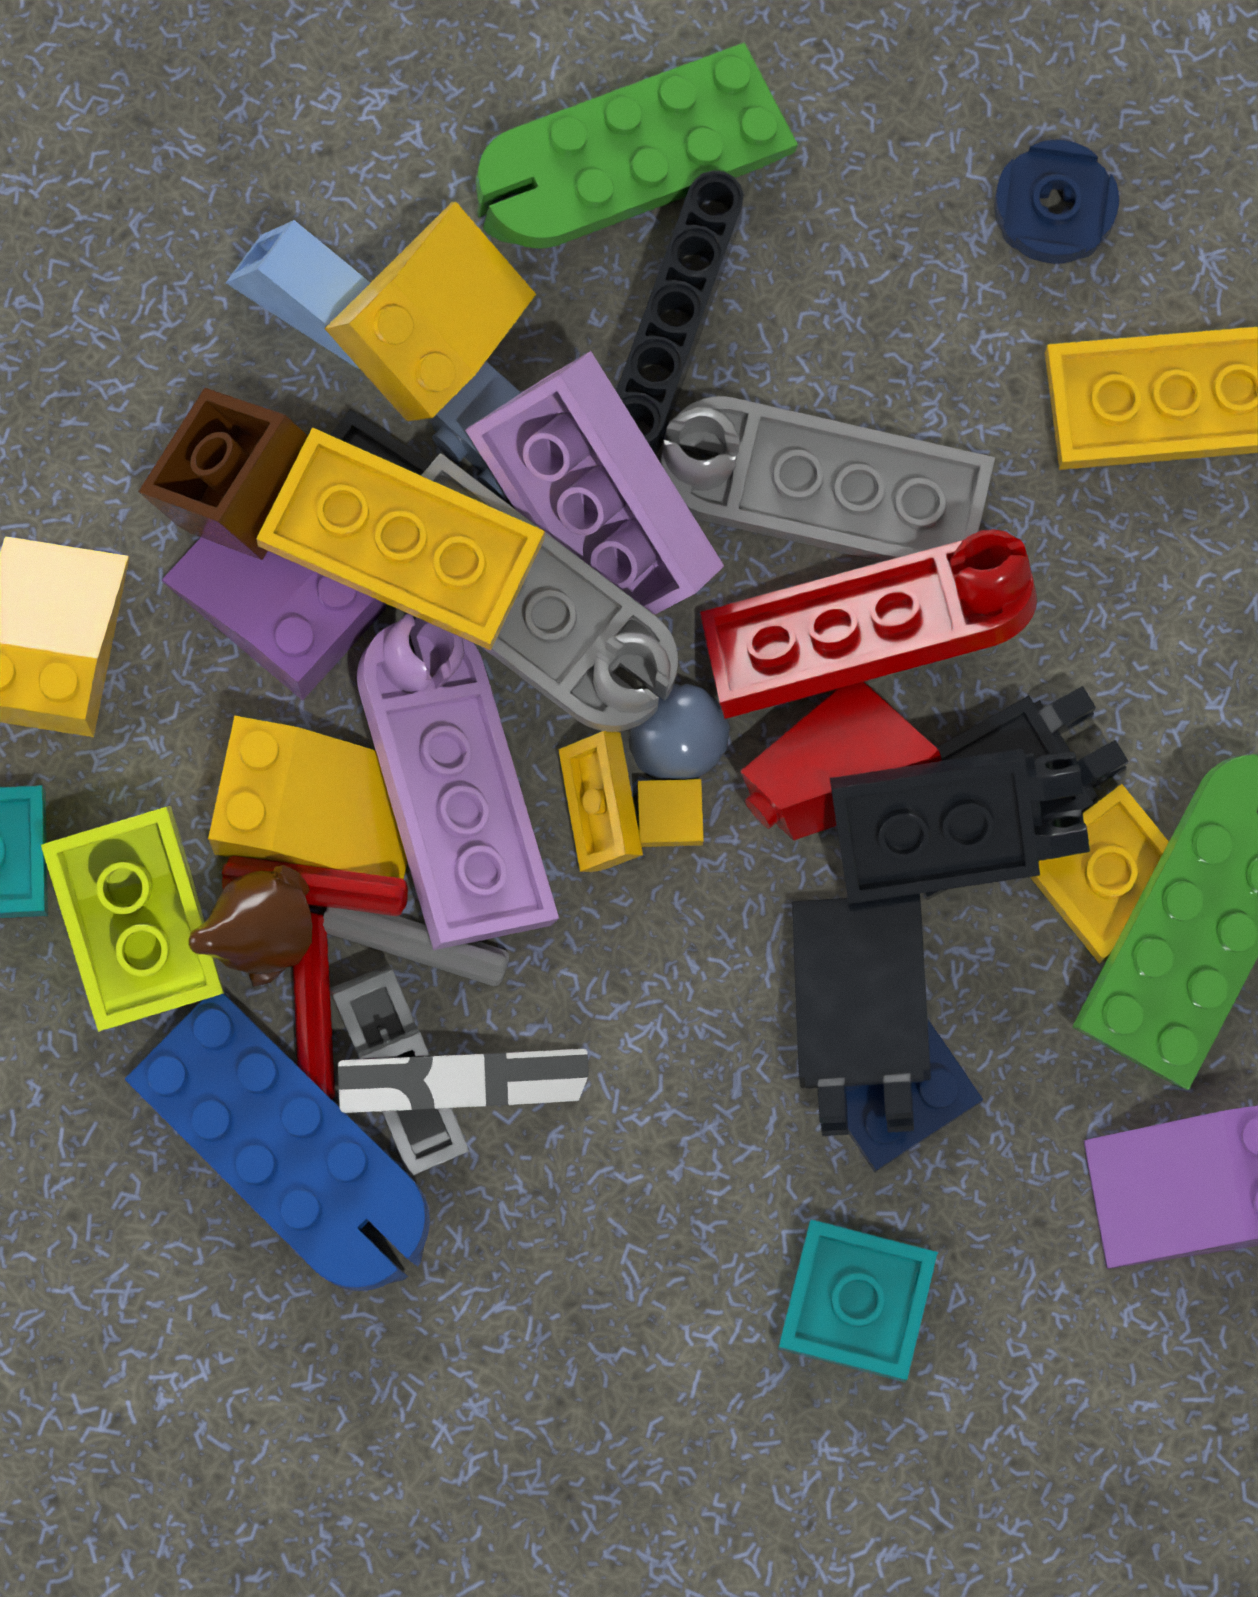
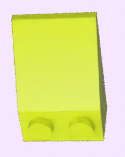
(131, 917)

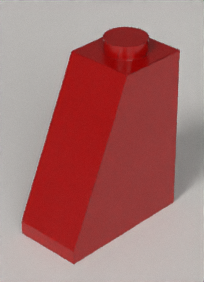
(840, 737)

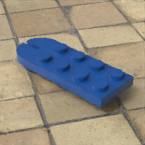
(284, 1145)

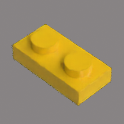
(600, 801)

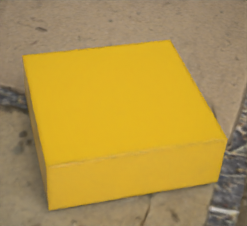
(670, 813)

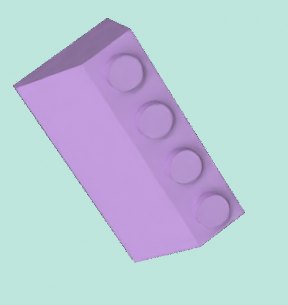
(595, 485)

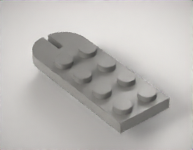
(823, 480)
(576, 630)

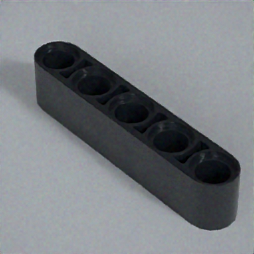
(685, 291)

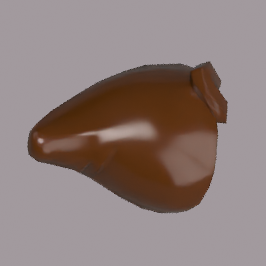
(258, 924)

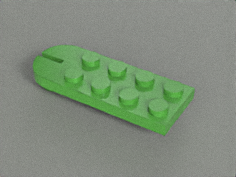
(630, 150)
(1187, 935)

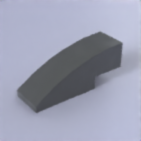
(385, 1028)

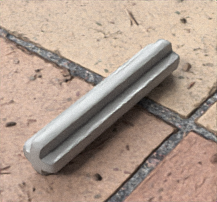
(412, 942)

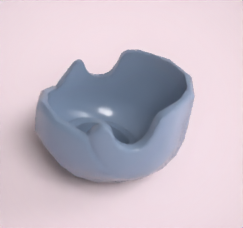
(682, 736)

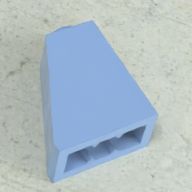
(299, 282)

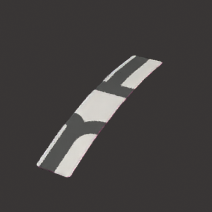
(462, 1080)

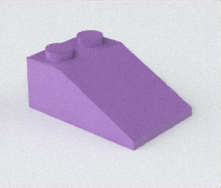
(274, 610)
(1177, 1187)

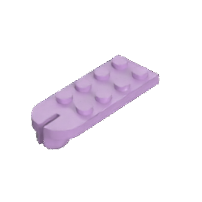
(452, 785)

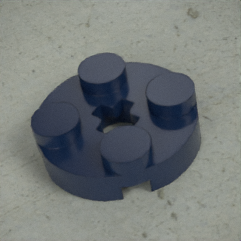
(1084, 183)

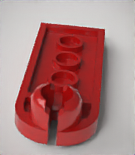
(869, 622)

